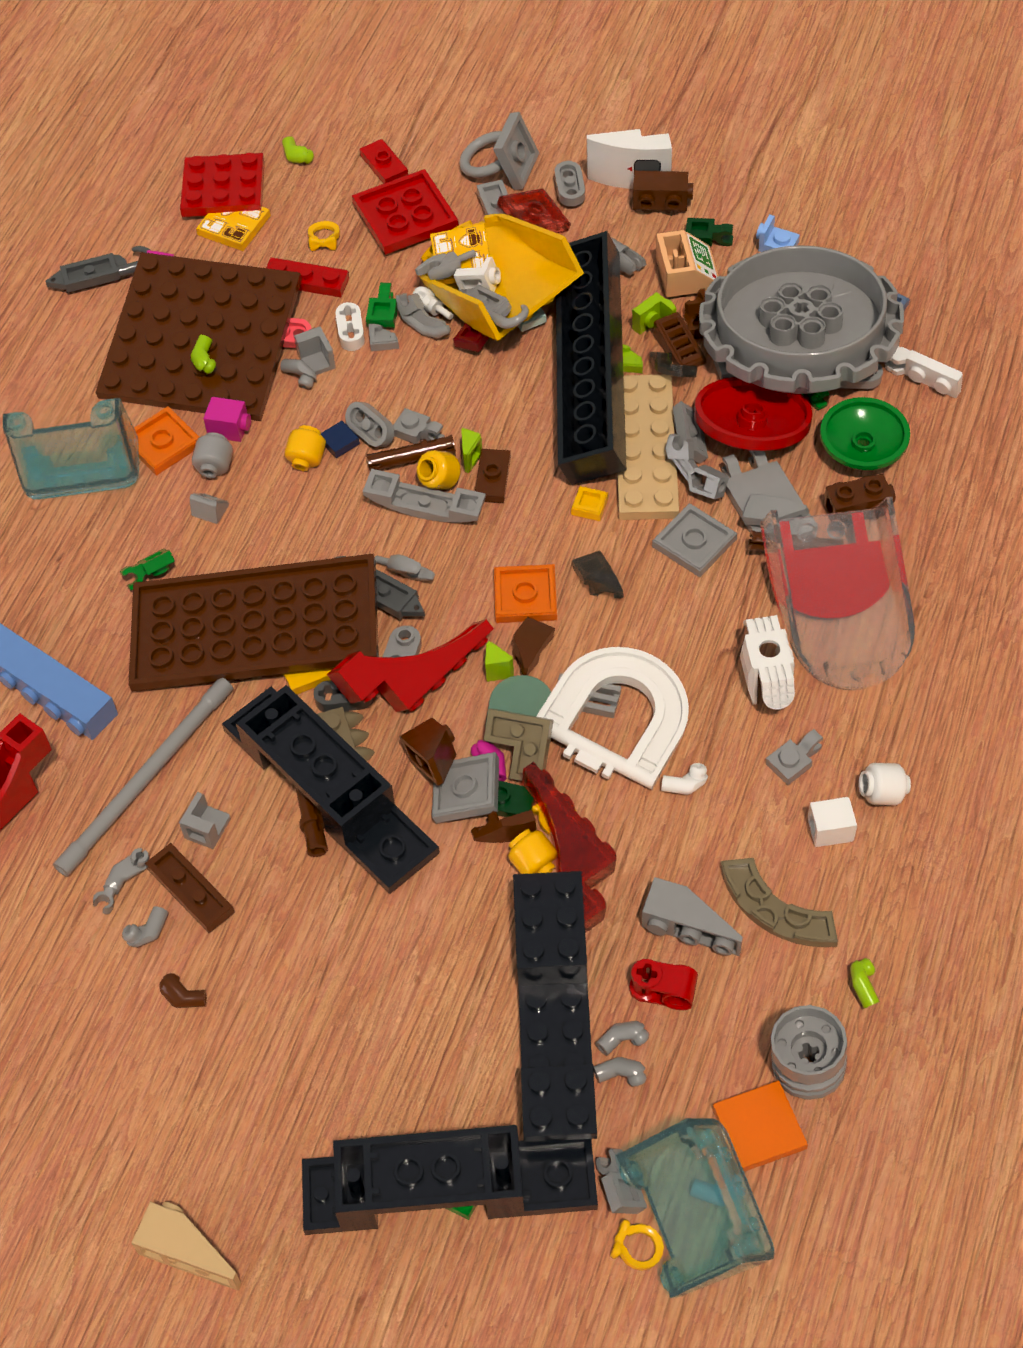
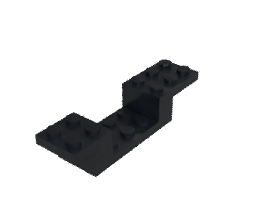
(346, 789)
(554, 1008)
(445, 1172)

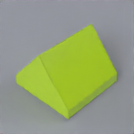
(497, 663)

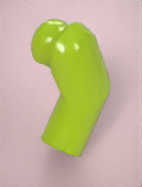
(295, 153)
(200, 356)
(859, 974)

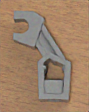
(683, 458)

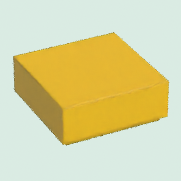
(589, 503)

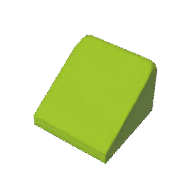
(471, 448)

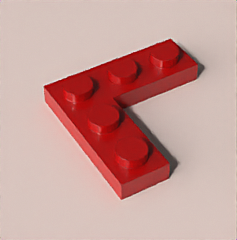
(314, 277)

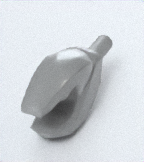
(443, 265)
(406, 567)

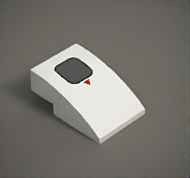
(617, 154)

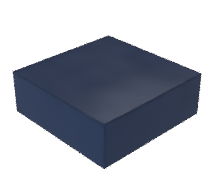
(340, 439)

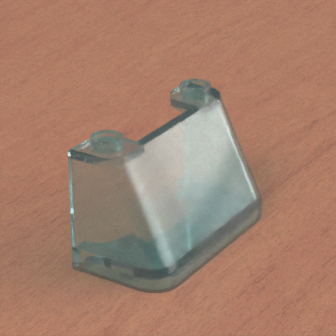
(74, 456)
(698, 1204)

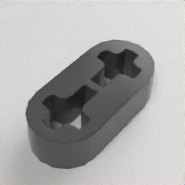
(337, 699)

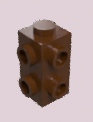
(661, 190)
(857, 494)

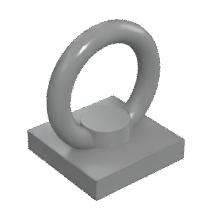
(513, 149)

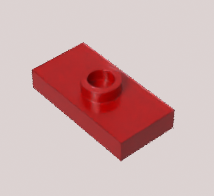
(383, 161)

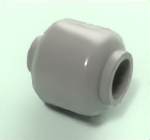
(212, 455)

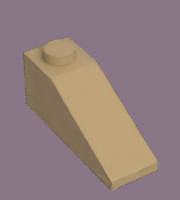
(174, 1241)

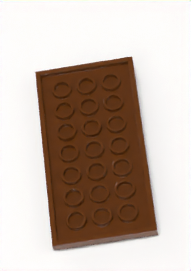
(252, 622)

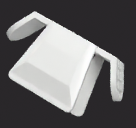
(774, 672)

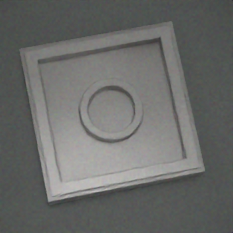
(694, 540)
(468, 789)

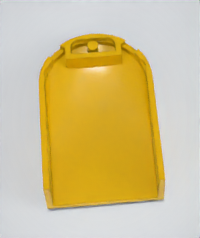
(532, 267)

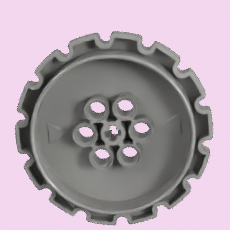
(801, 319)

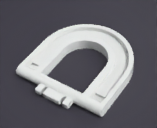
(627, 667)

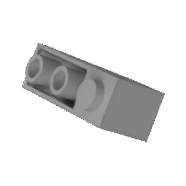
(682, 914)

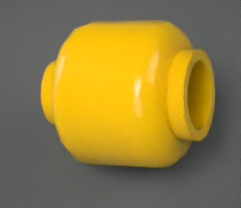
(305, 448)
(438, 470)
(532, 853)

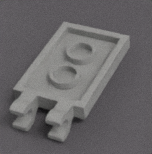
(761, 480)

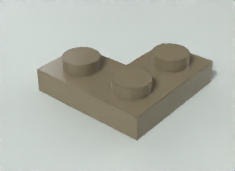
(526, 733)

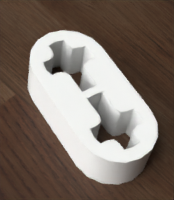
(345, 327)

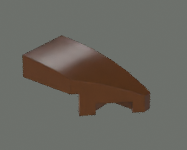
(691, 314)
(529, 642)
(504, 829)

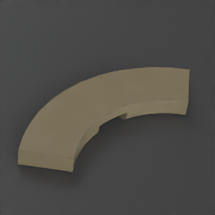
(772, 914)

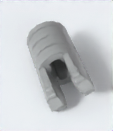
(629, 259)

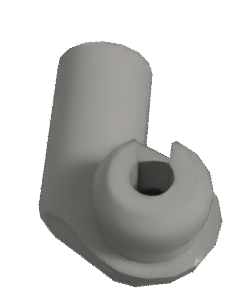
(622, 1031)
(621, 1066)

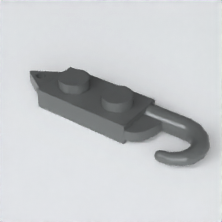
(93, 271)
(396, 597)

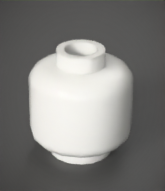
(884, 784)

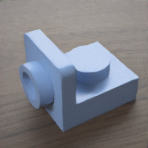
(773, 237)

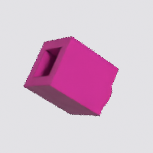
(227, 418)

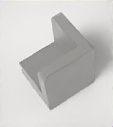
(315, 350)
(203, 823)

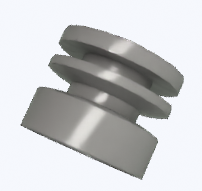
(811, 1034)

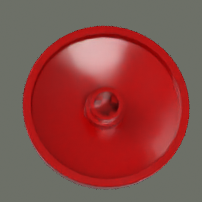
(752, 415)

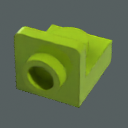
(649, 311)

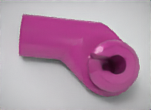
(485, 747)

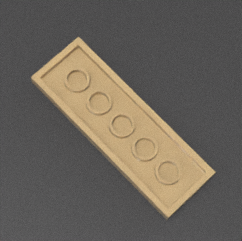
(650, 482)

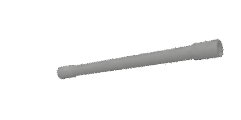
(79, 849)

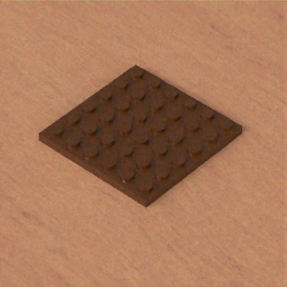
(177, 301)

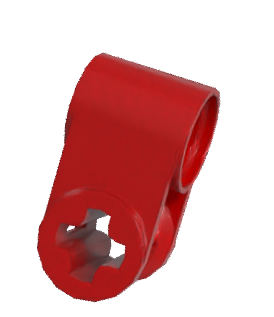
(667, 984)

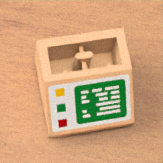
(684, 263)

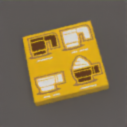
(233, 228)
(460, 242)

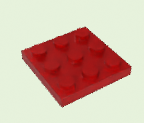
(222, 184)
(404, 211)

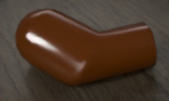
(178, 995)

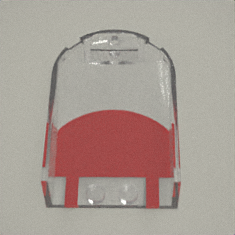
(842, 593)

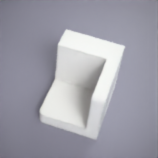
(832, 822)

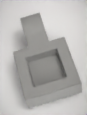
(416, 426)
(793, 760)
(619, 1195)

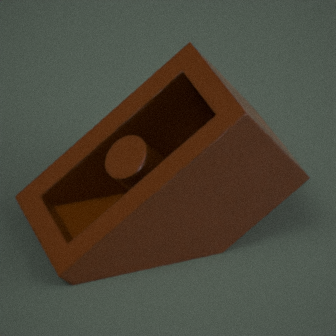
(430, 749)

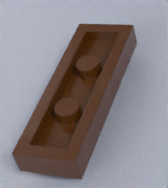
(189, 887)

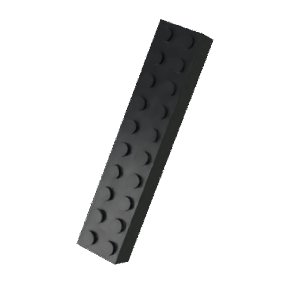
(591, 365)

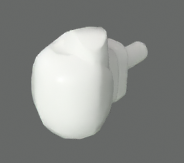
(432, 303)

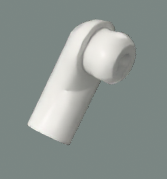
(687, 784)

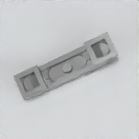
(421, 501)

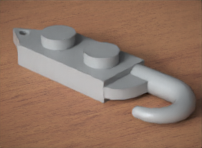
(497, 307)

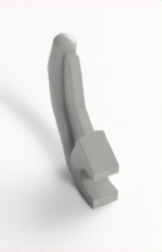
(416, 317)

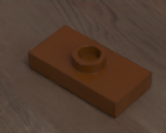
(493, 474)

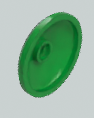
(865, 433)

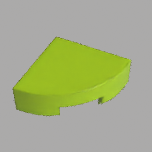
(631, 361)

